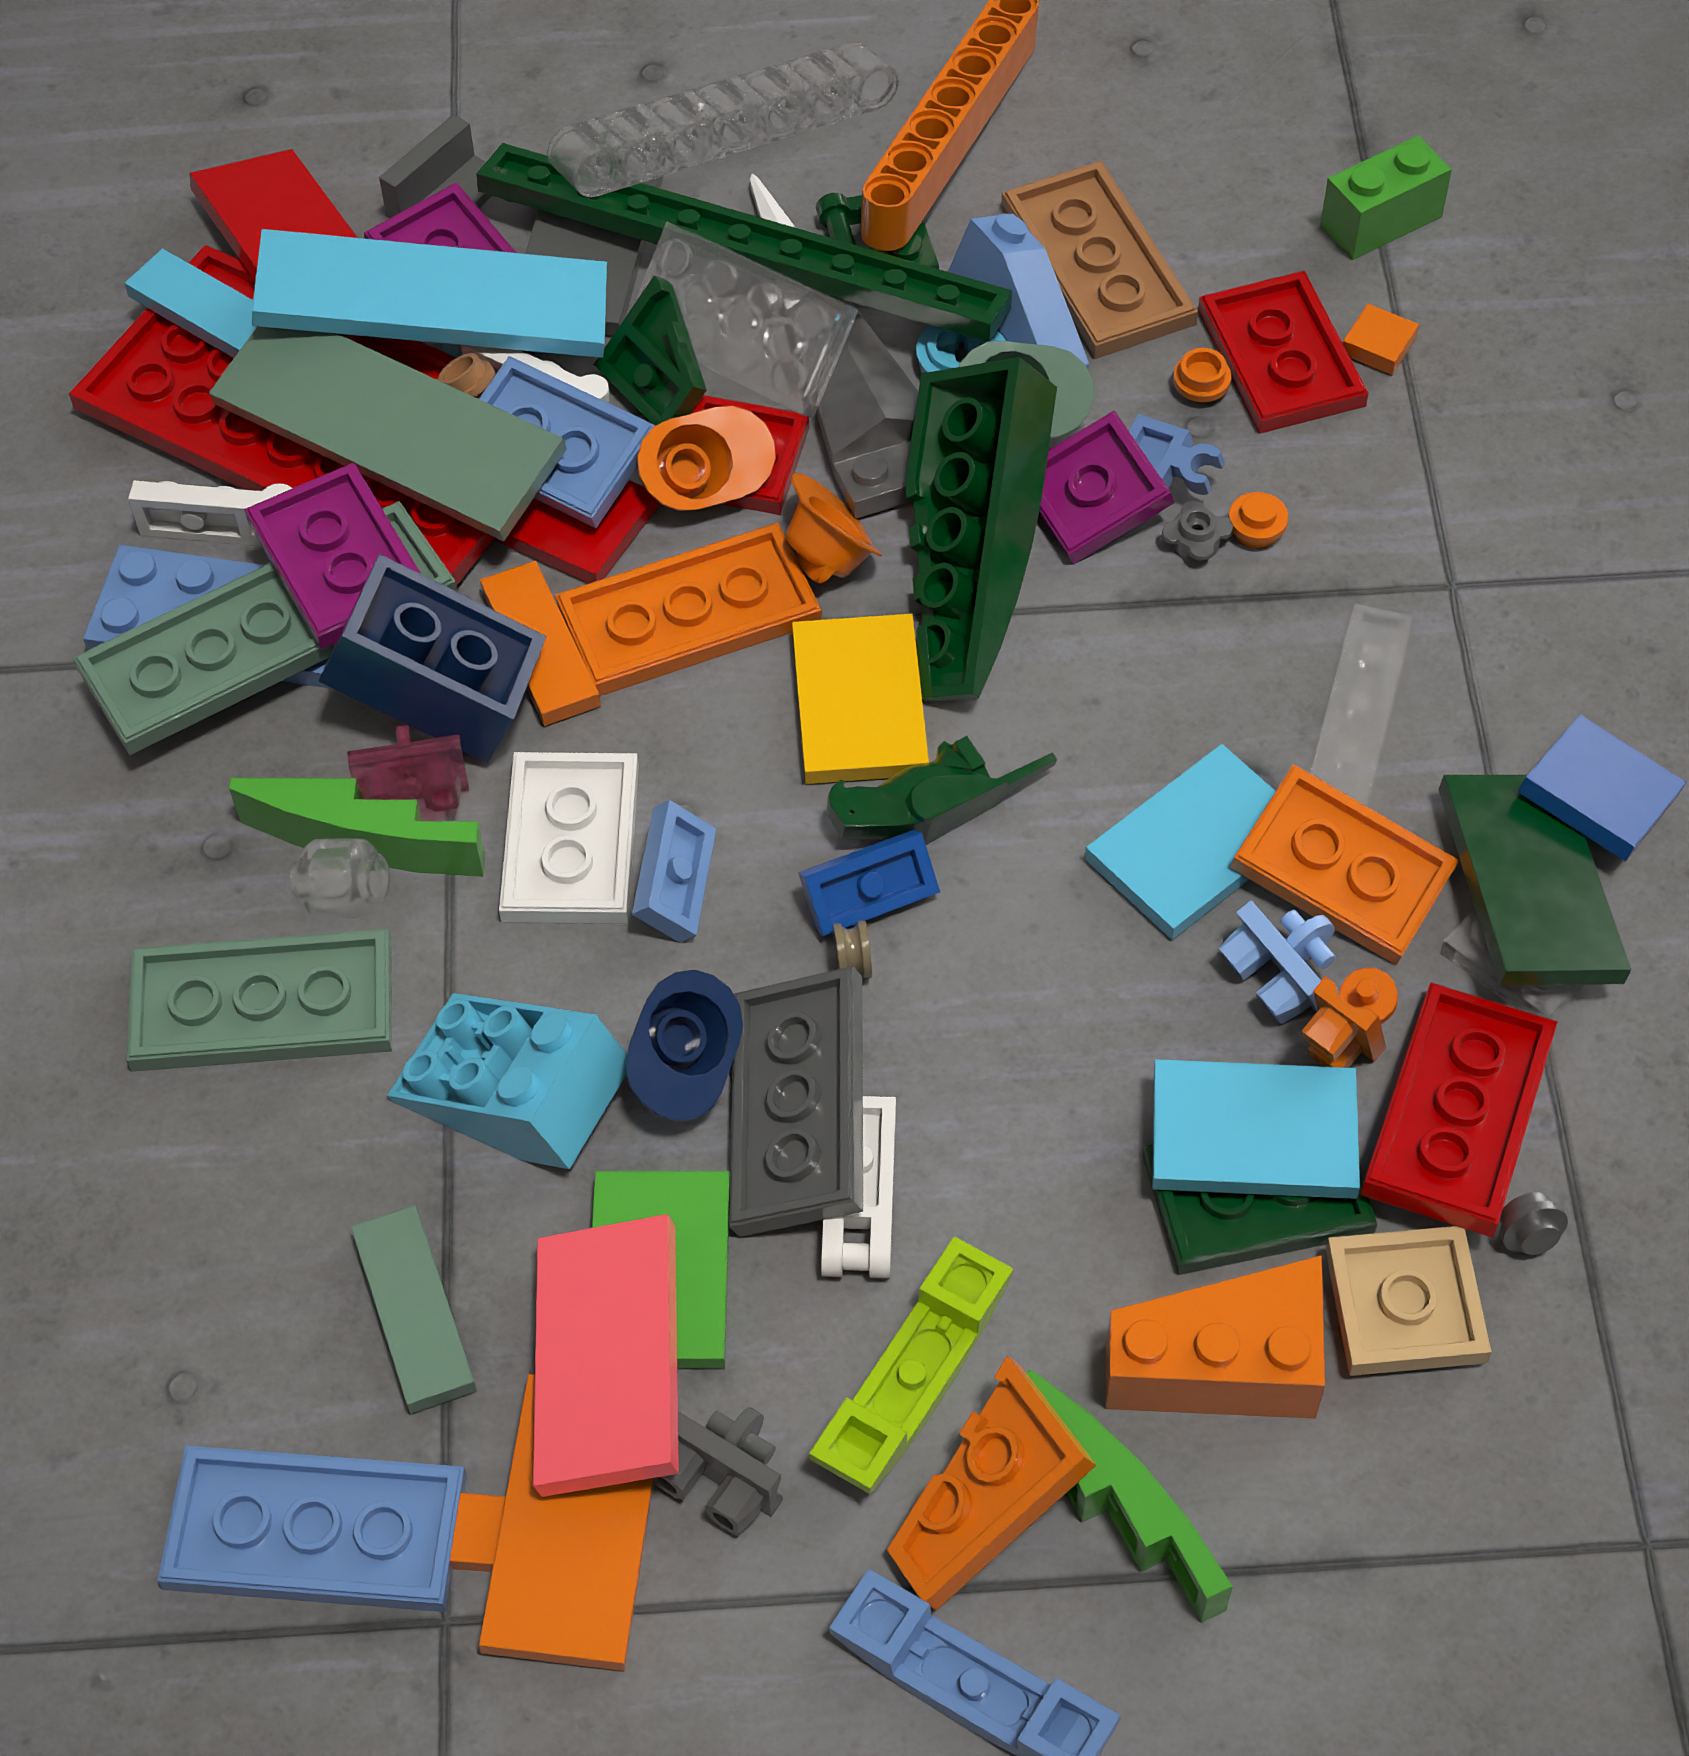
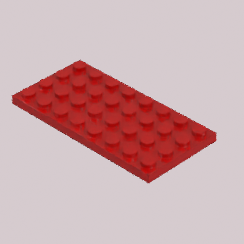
(159, 389)

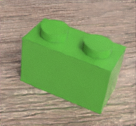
(1385, 197)

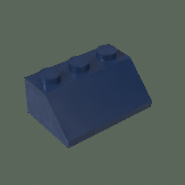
(433, 658)

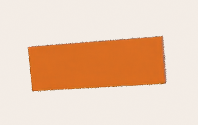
(560, 678)

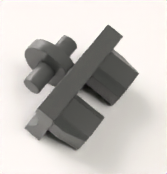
(732, 1458)

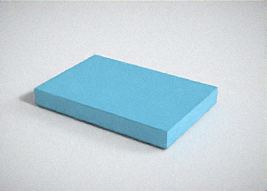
(1180, 843)
(1255, 1129)

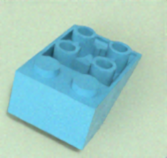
(514, 1076)

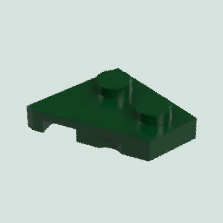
(654, 357)

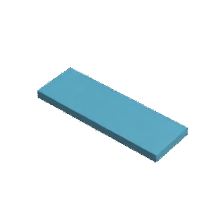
(430, 293)

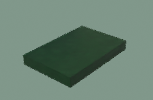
(1234, 1228)

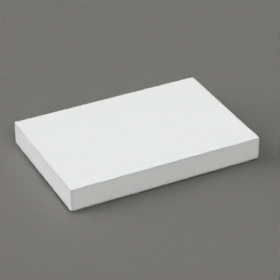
(569, 838)

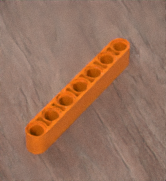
(946, 122)

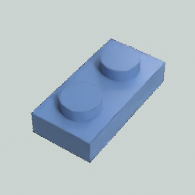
(674, 871)

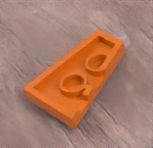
(998, 1484)

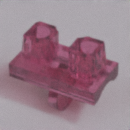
(412, 770)

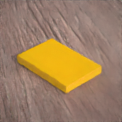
(859, 697)

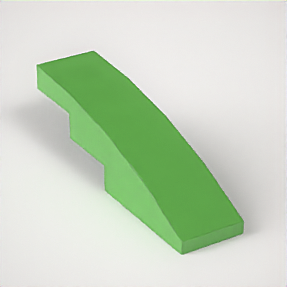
(333, 809)
(1139, 1508)

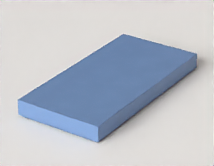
(312, 1528)

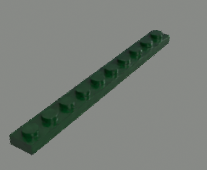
(807, 257)

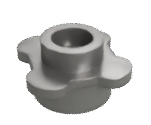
(1196, 544)

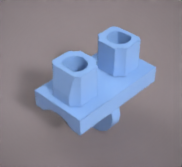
(1260, 941)

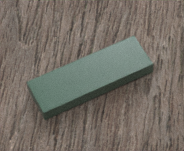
(413, 1309)

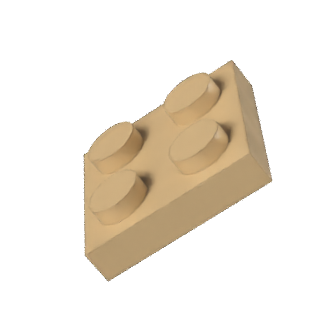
(1407, 1300)

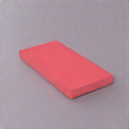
(606, 1356)

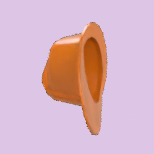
(706, 458)
(825, 533)

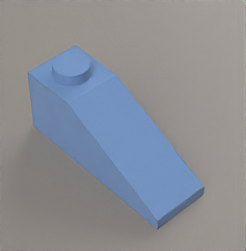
(1009, 256)

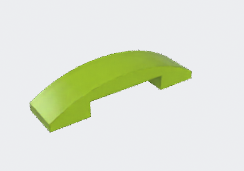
(915, 1369)

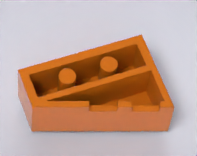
(1223, 1347)

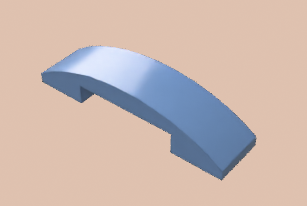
(966, 1678)

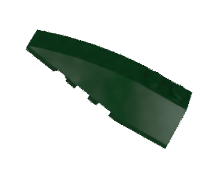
(976, 510)

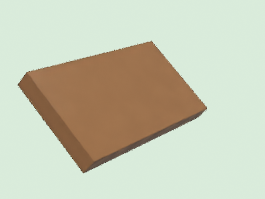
(1102, 259)

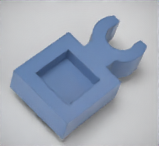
(1172, 453)

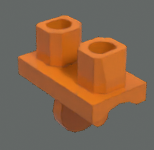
(1352, 1020)

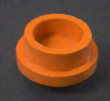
(1202, 375)
(1258, 519)

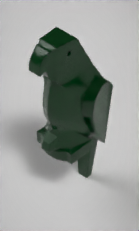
(927, 795)

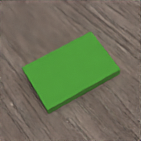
(701, 1213)

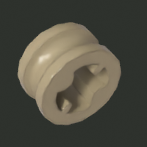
(853, 948)

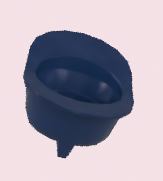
(684, 1045)

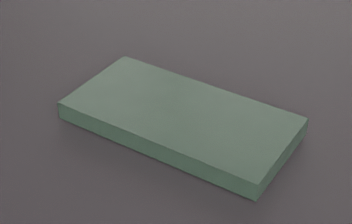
(260, 1000)

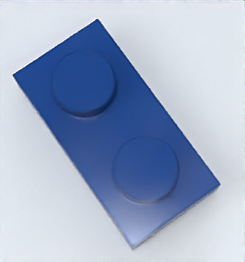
(869, 882)

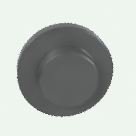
(1532, 1223)

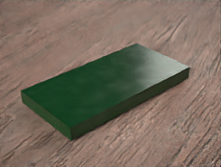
(1532, 886)

